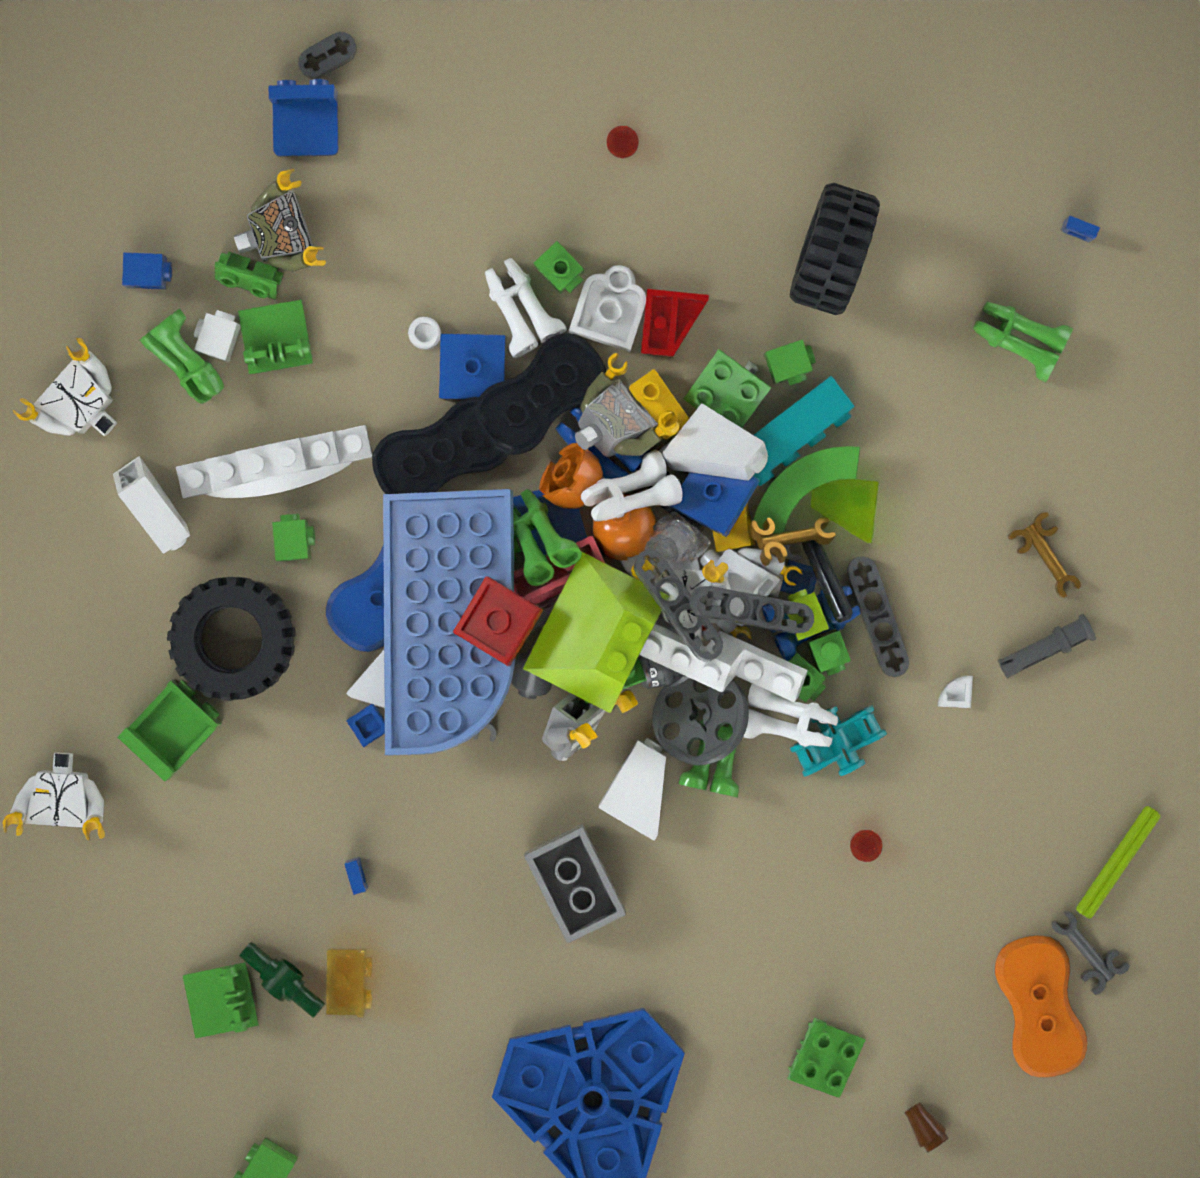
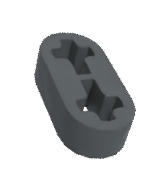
(331, 62)

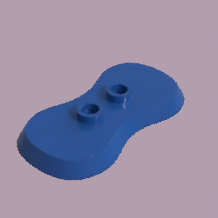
(357, 609)

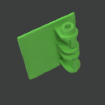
(275, 337)
(728, 389)
(220, 1000)
(825, 1058)

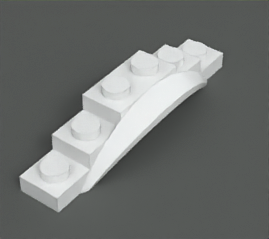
(275, 466)

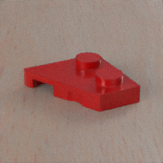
(669, 320)

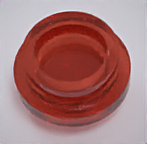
(622, 142)
(866, 845)

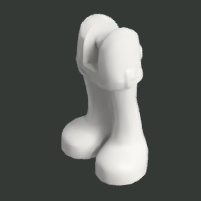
(523, 339)
(609, 492)
(761, 723)

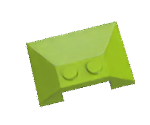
(595, 633)

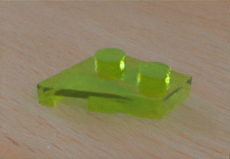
(849, 505)

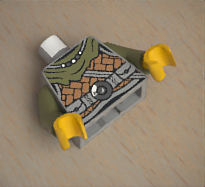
(280, 228)
(616, 419)

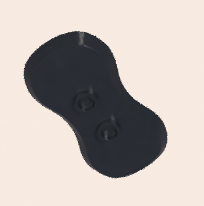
(521, 409)
(434, 454)

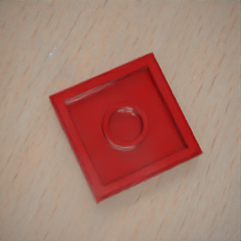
(497, 621)

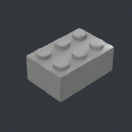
(575, 883)

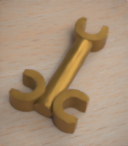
(1034, 535)
(774, 543)

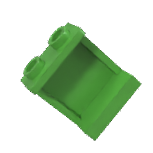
(171, 729)

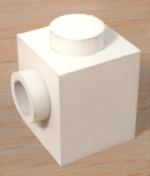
(217, 335)

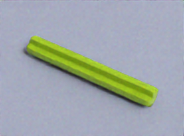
(1118, 862)

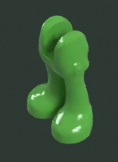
(1042, 359)
(195, 374)
(560, 550)
(722, 780)

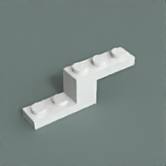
(735, 660)

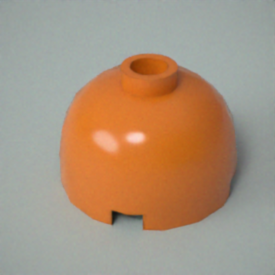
(570, 476)
(625, 535)

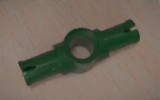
(282, 979)

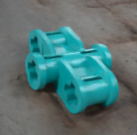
(848, 735)

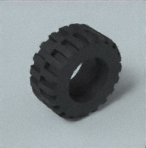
(834, 249)
(187, 638)

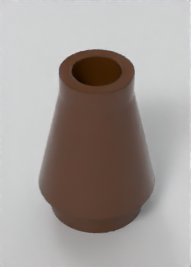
(926, 1128)

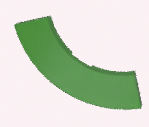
(803, 477)

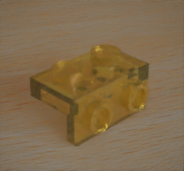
(347, 982)

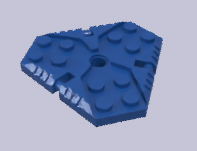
(625, 1061)

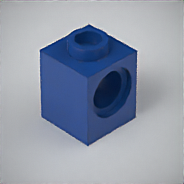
(146, 271)

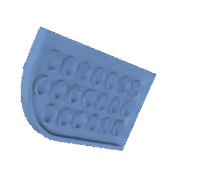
(433, 564)

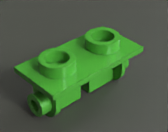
(233, 272)

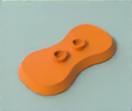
(1035, 981)

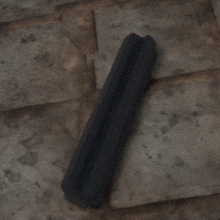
(828, 580)

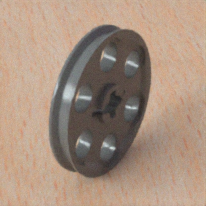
(692, 729)

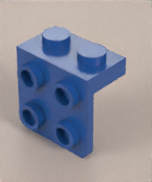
(304, 118)

